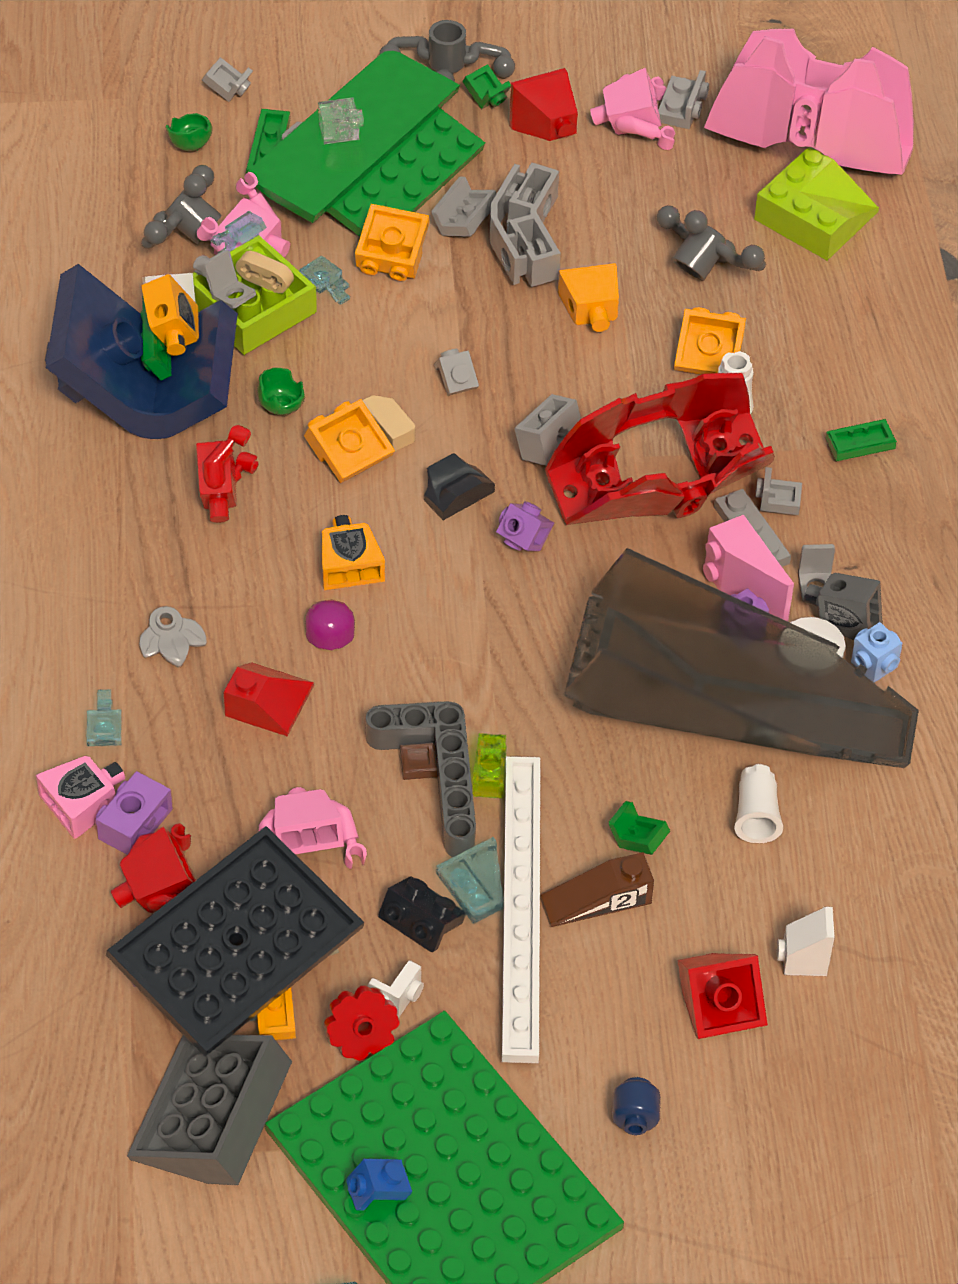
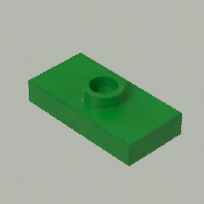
(860, 440)

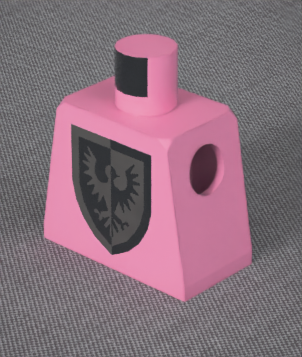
(78, 792)

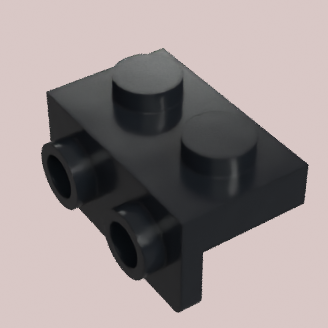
(420, 912)

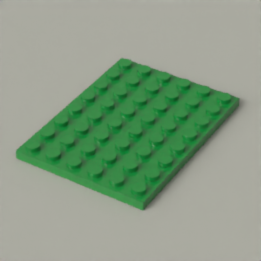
(485, 1176)

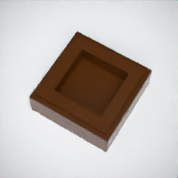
(418, 761)

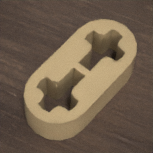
(264, 272)

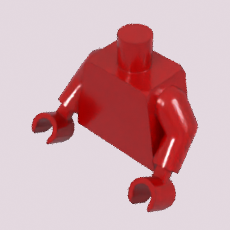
(220, 473)
(155, 869)

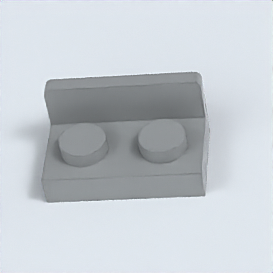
(683, 100)

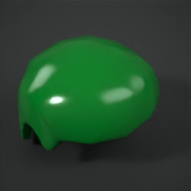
(190, 131)
(279, 391)

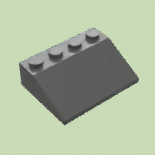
(212, 1109)

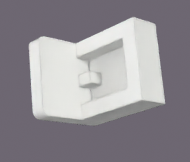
(404, 989)

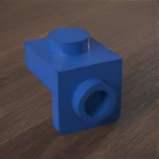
(378, 1181)

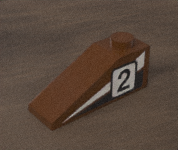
(603, 890)

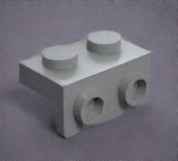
(462, 209)

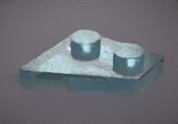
(475, 880)

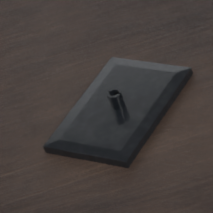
(235, 940)

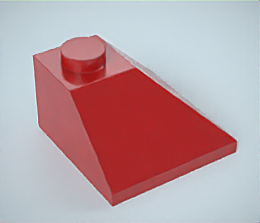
(544, 106)
(265, 697)
(723, 993)

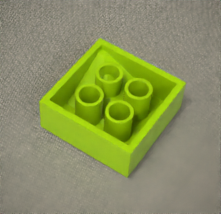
(814, 204)
(268, 311)

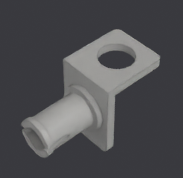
(222, 278)

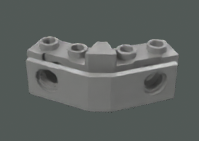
(527, 244)

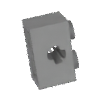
(546, 428)

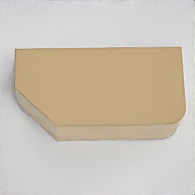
(392, 421)

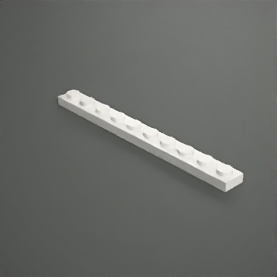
(521, 911)

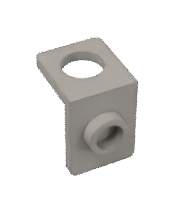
(815, 565)

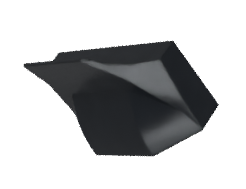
(455, 486)

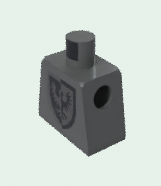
(847, 602)

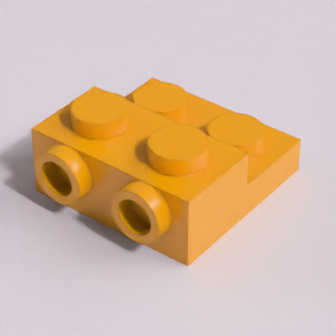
(391, 242)
(706, 339)
(348, 440)

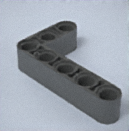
(446, 728)

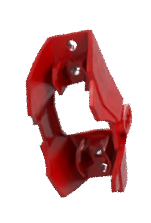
(712, 417)

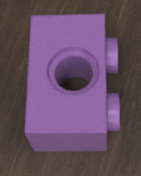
(139, 795)

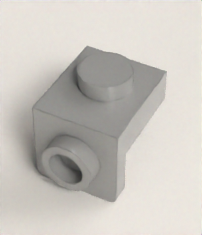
(227, 80)
(457, 371)
(778, 495)

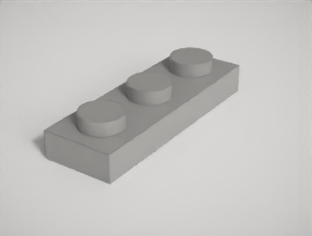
(740, 504)

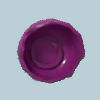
(330, 624)

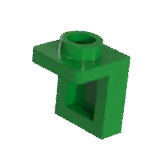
(486, 87)
(636, 831)

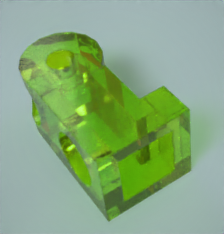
(490, 766)

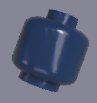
(635, 1105)

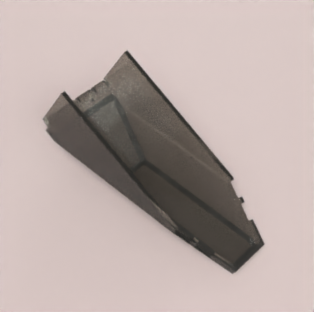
(714, 666)

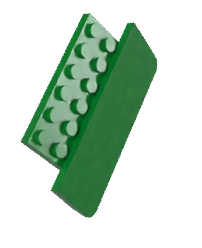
(401, 151)

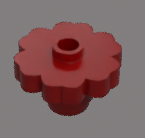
(361, 1022)

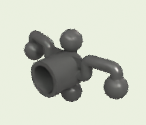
(448, 50)
(185, 212)
(705, 245)

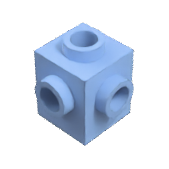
(877, 651)

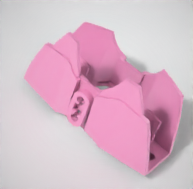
(857, 108)

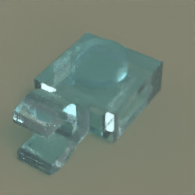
(240, 230)
(327, 277)
(104, 724)

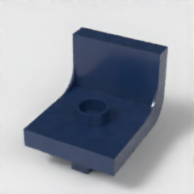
(99, 352)

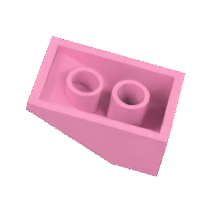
(741, 561)

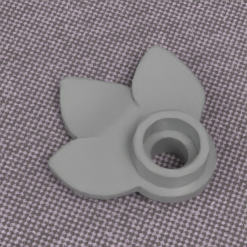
(171, 639)

